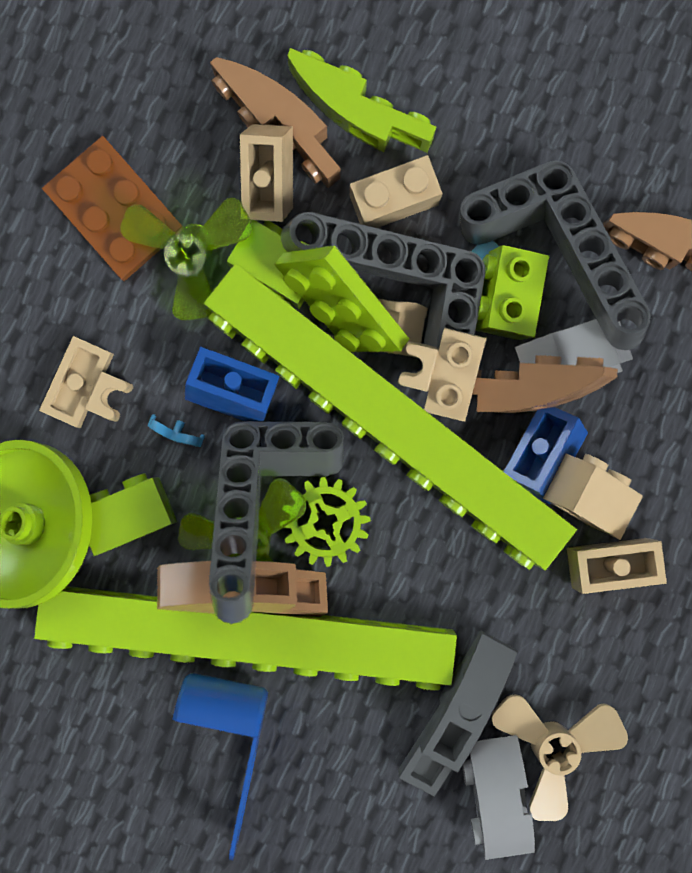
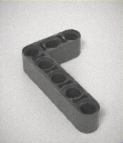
(572, 239)
(403, 266)
(247, 455)

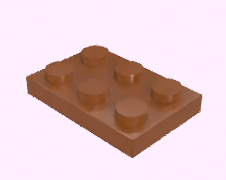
(95, 196)

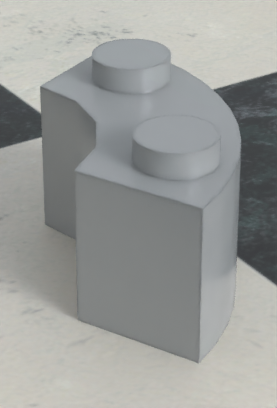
(575, 342)
(498, 785)

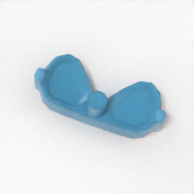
(175, 434)

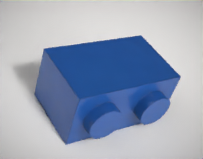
(230, 386)
(543, 447)

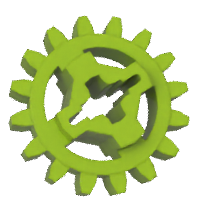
(343, 513)

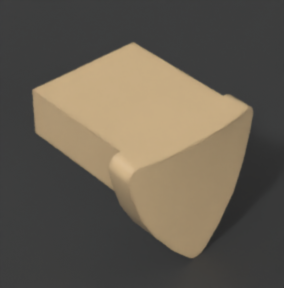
(409, 317)

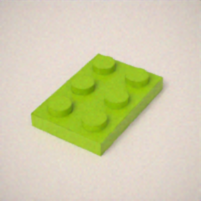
(341, 300)

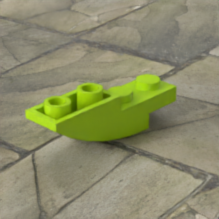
(342, 99)

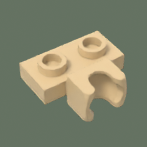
(446, 372)
(83, 385)

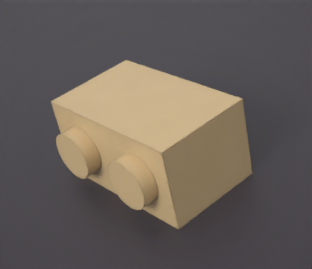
(267, 171)
(396, 193)
(593, 494)
(616, 565)

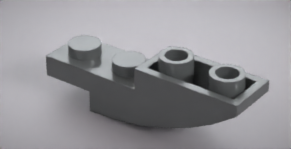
(460, 715)

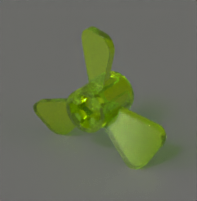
(225, 227)
(278, 509)

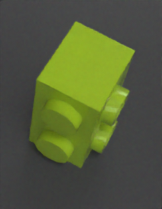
(512, 292)

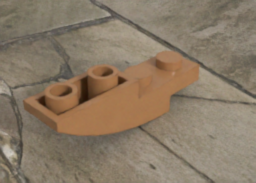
(270, 103)
(659, 237)
(541, 384)
(276, 590)

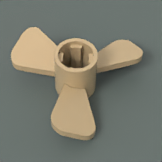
(595, 732)

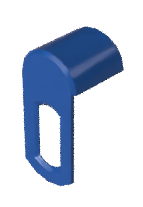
(227, 708)

